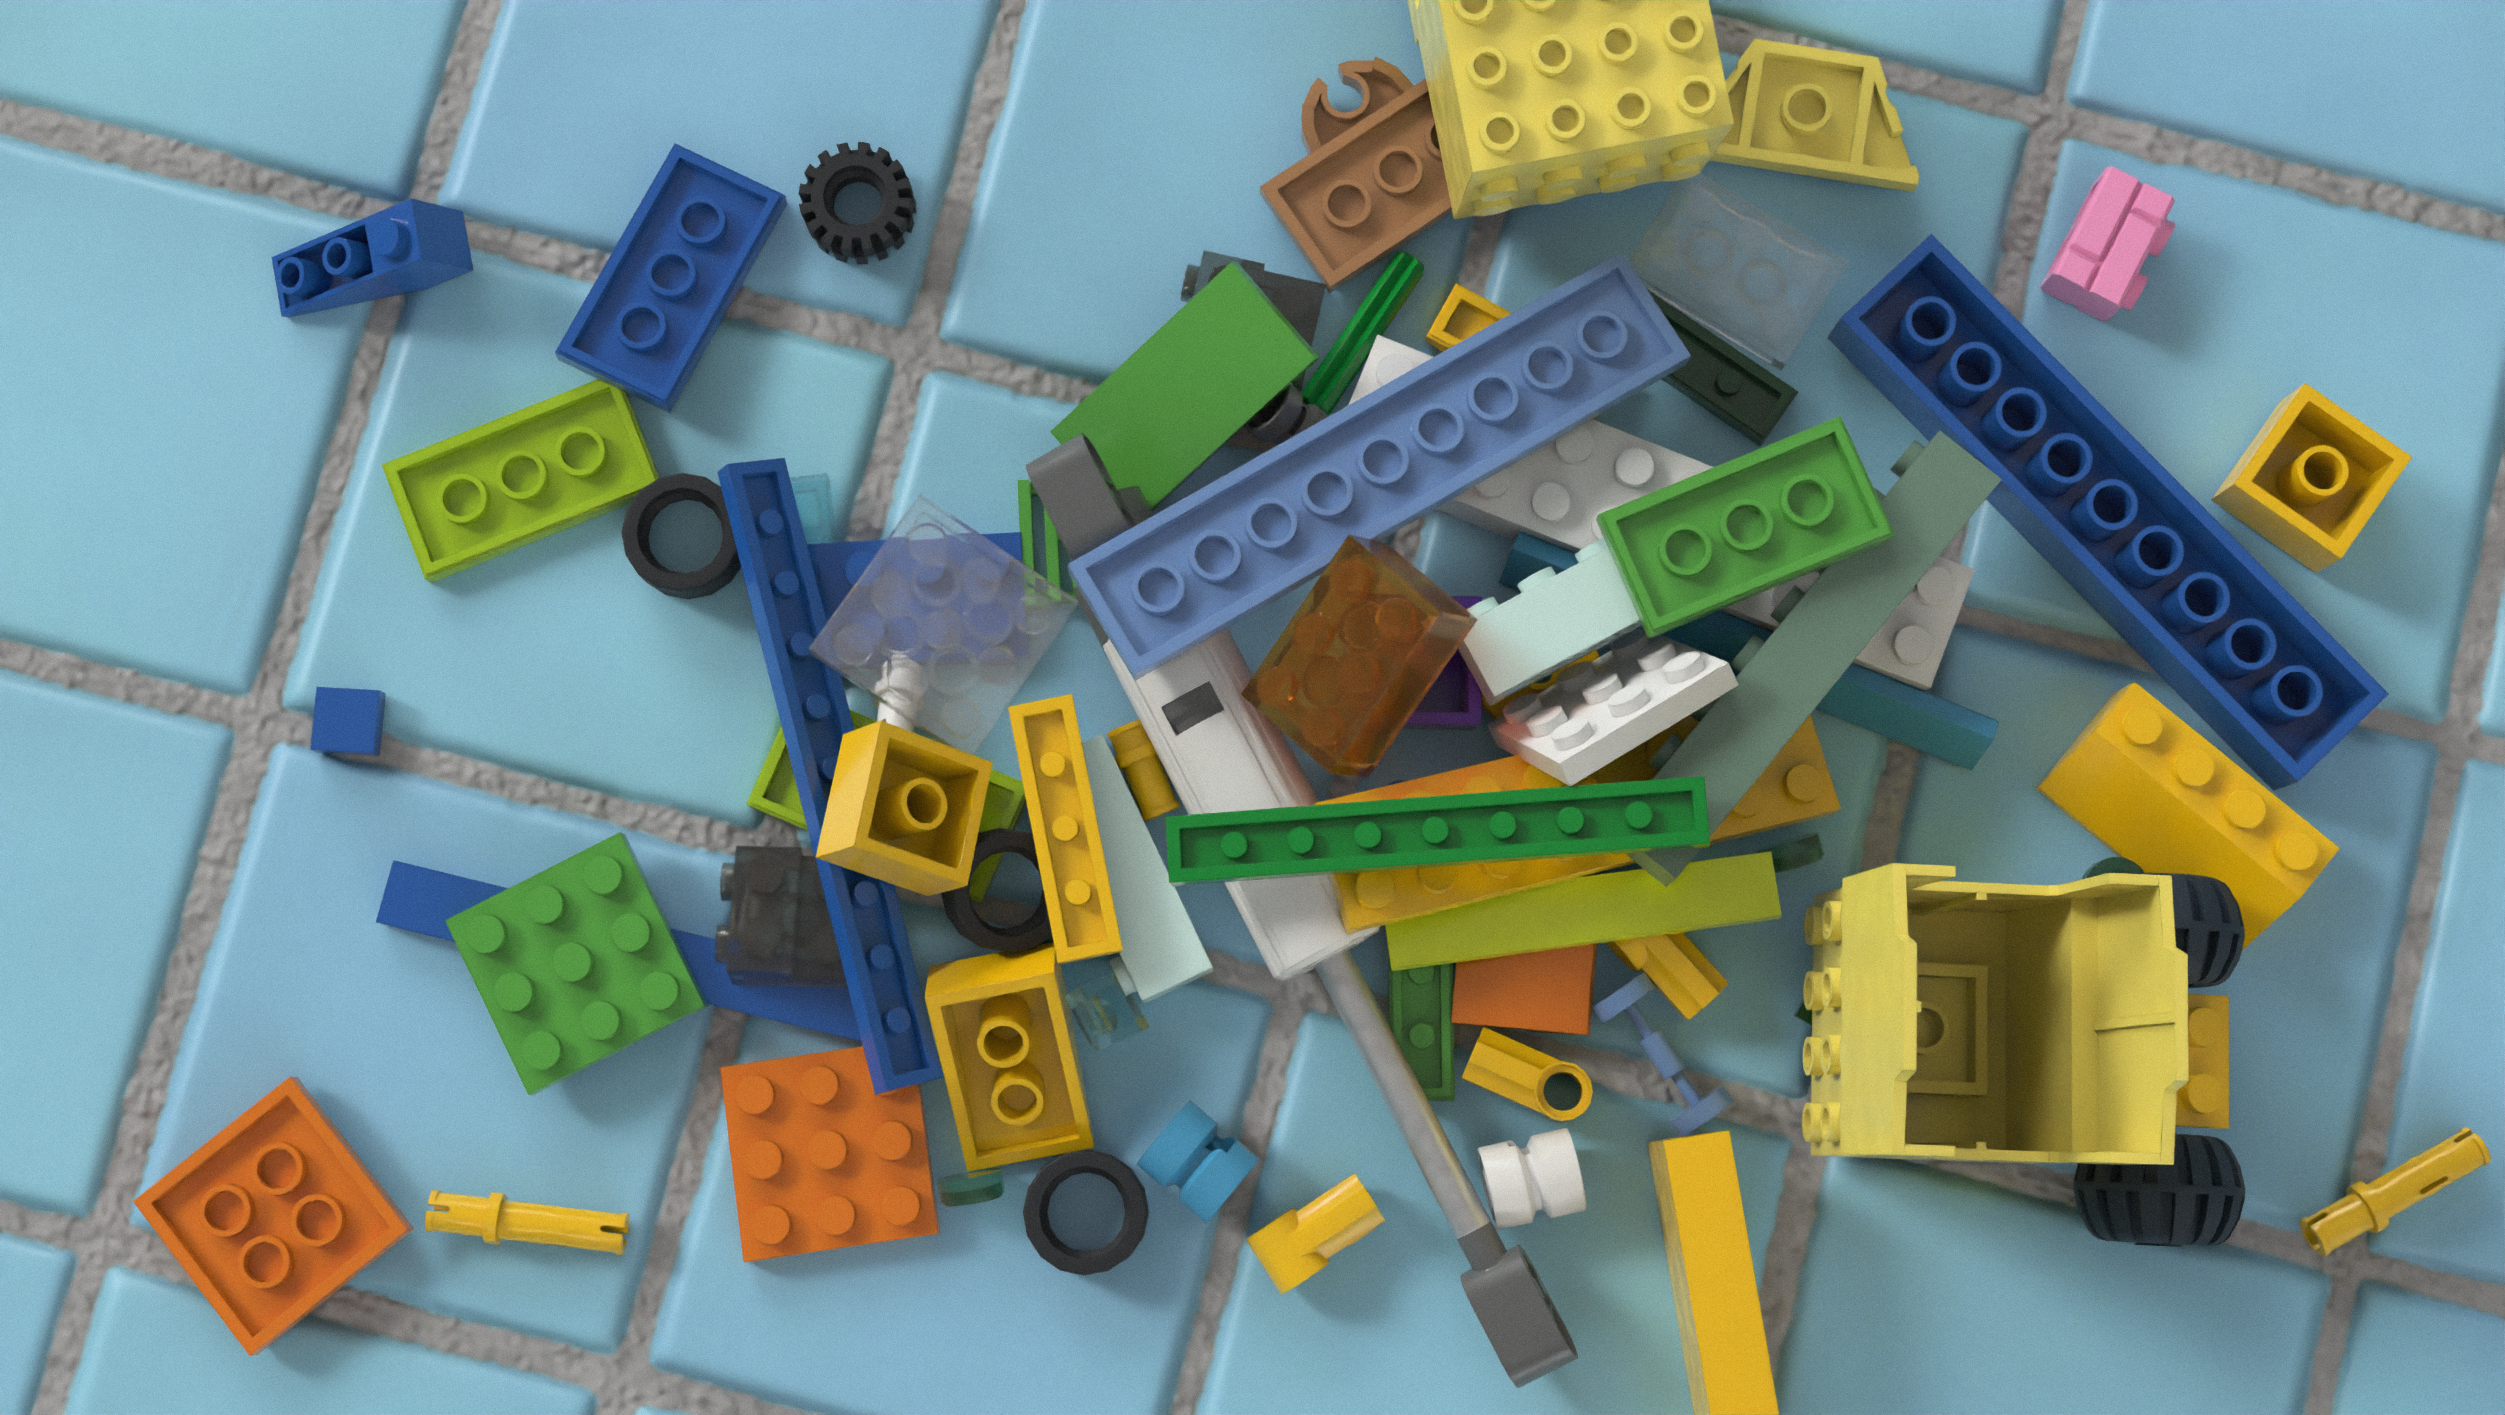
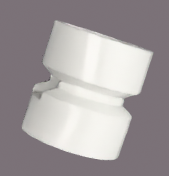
(1531, 1179)

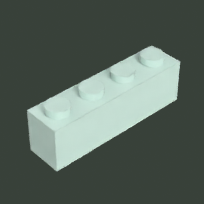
(1548, 623)
(1152, 921)

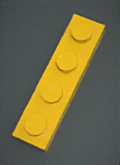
(1065, 829)

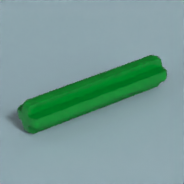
(1360, 333)

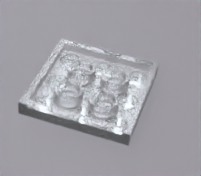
(943, 627)

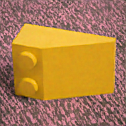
(1009, 1056)

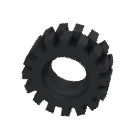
(847, 168)

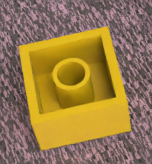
(2311, 478)
(904, 809)

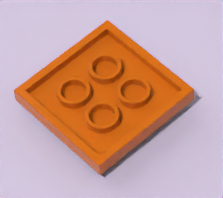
(825, 1156)
(273, 1215)

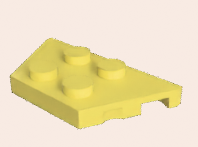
(1815, 117)

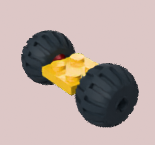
(2204, 1189)

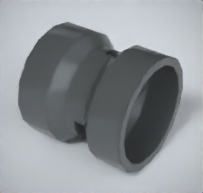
(1285, 417)

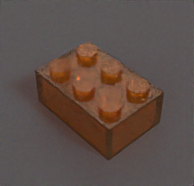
(1358, 657)

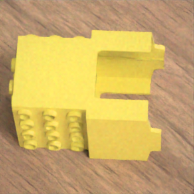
(1569, 96)
(1995, 1019)

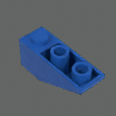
(374, 259)

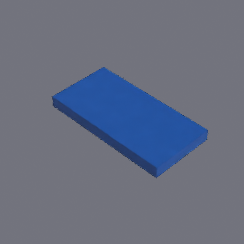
(671, 278)

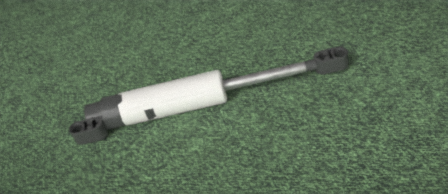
(1235, 759)

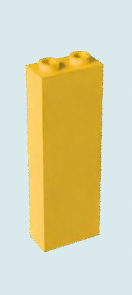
(1712, 1275)

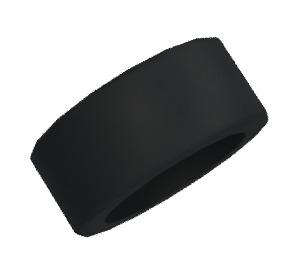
(637, 527)
(966, 920)
(1037, 1220)

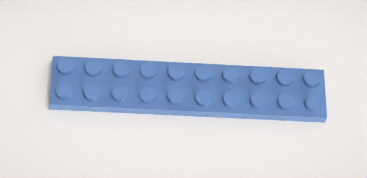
(1377, 464)

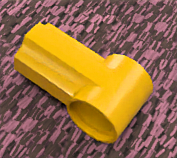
(1674, 968)
(1521, 1073)
(1304, 1239)

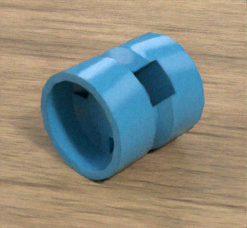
(1197, 1161)

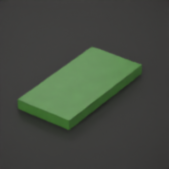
(1191, 386)
(1744, 527)

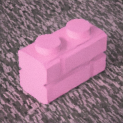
(2109, 244)

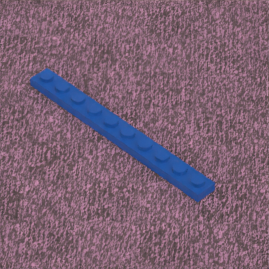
(813, 720)

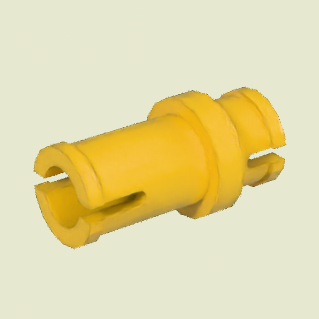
(1143, 770)

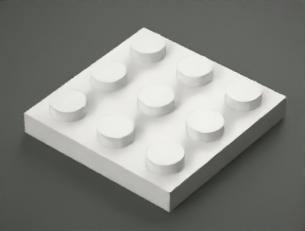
(1610, 705)

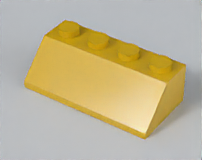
(2185, 808)

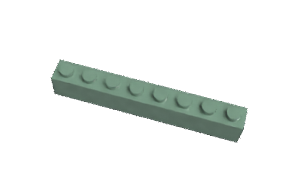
(1820, 637)

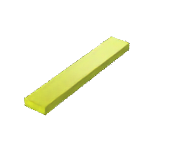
(1591, 912)

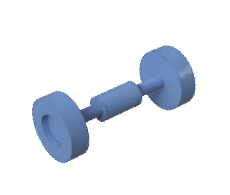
(1663, 1055)

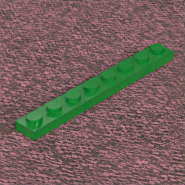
(1438, 831)

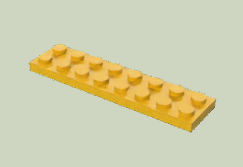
(1788, 792)

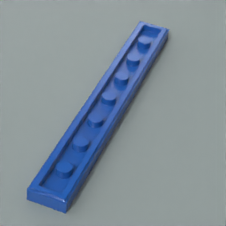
(425, 898)

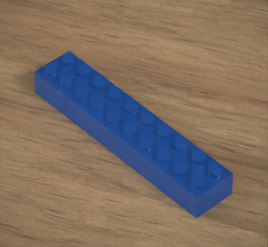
(2109, 516)

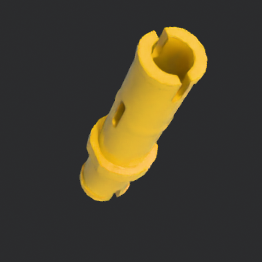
(2374, 1203)
(501, 1219)

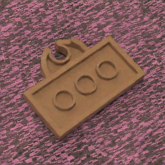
(1367, 176)

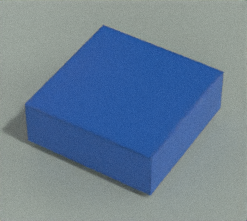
(348, 721)

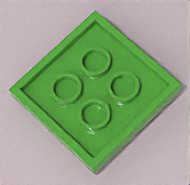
(576, 963)

